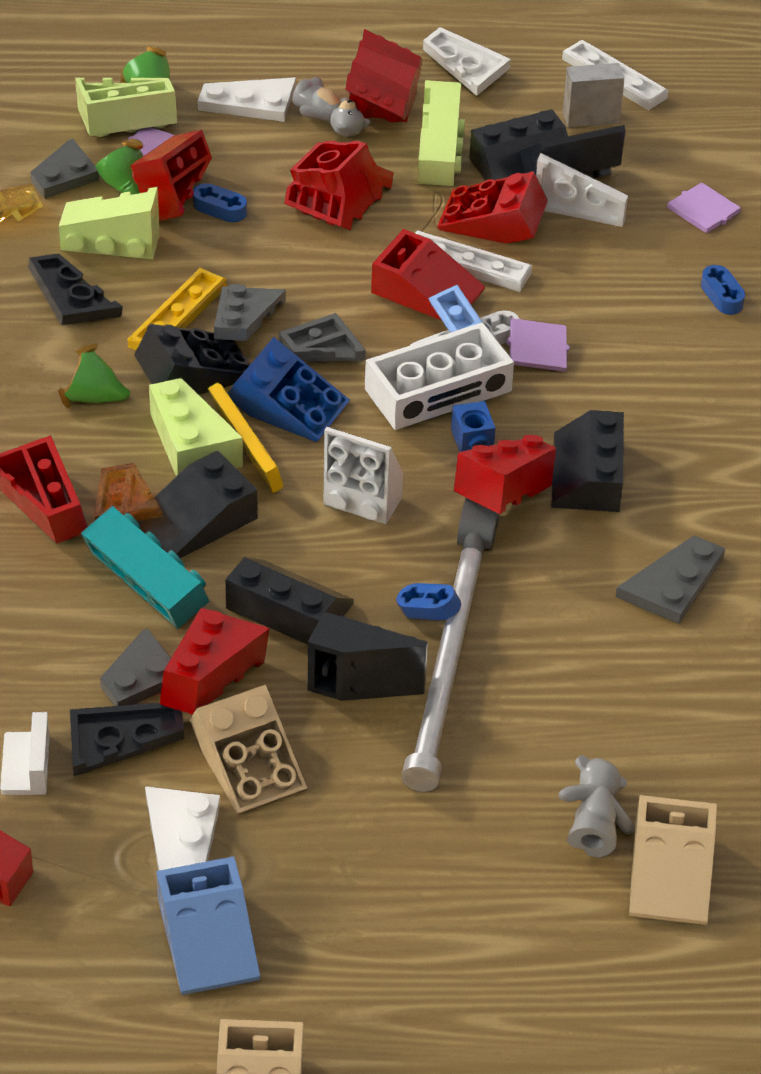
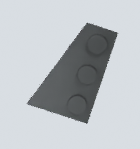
(243, 309)
(673, 580)

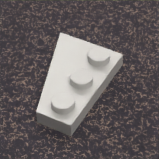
(466, 60)
(250, 98)
(578, 194)
(181, 825)

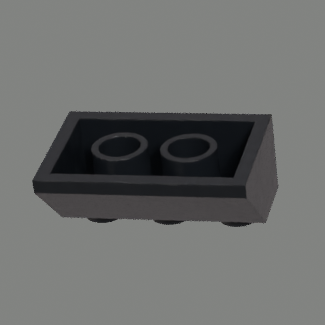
(498, 146)
(585, 152)
(589, 462)
(281, 598)

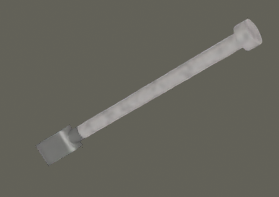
(475, 534)

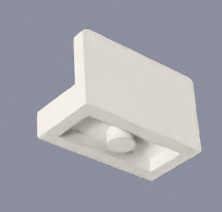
(26, 759)

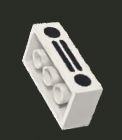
(438, 374)

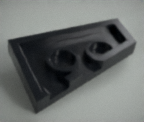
(69, 293)
(120, 732)

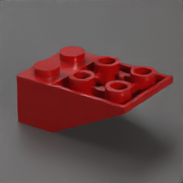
(496, 209)
(417, 269)

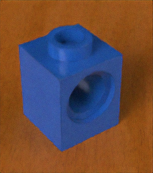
(472, 425)

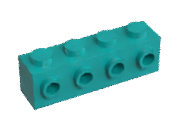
(146, 567)

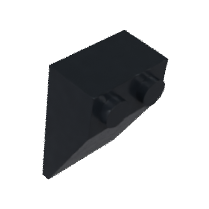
(202, 505)

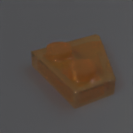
(127, 492)

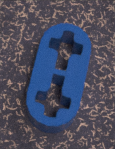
(220, 202)
(716, 291)
(428, 601)

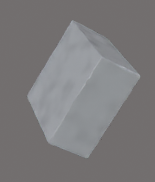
(593, 95)

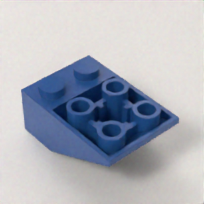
(287, 393)

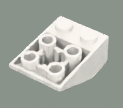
(361, 476)

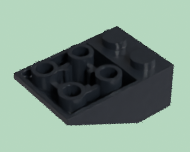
(190, 354)
(364, 661)

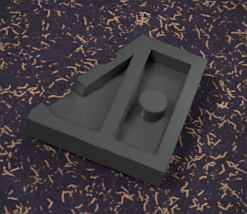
(64, 170)
(323, 341)
(136, 671)

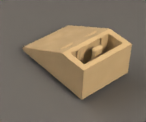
(248, 749)
(672, 859)
(260, 1047)

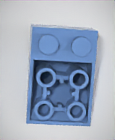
(207, 925)

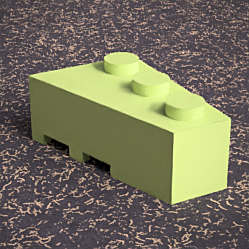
(126, 106)
(441, 134)
(112, 226)
(191, 426)

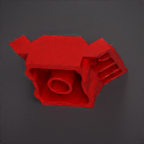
(383, 78)
(337, 182)

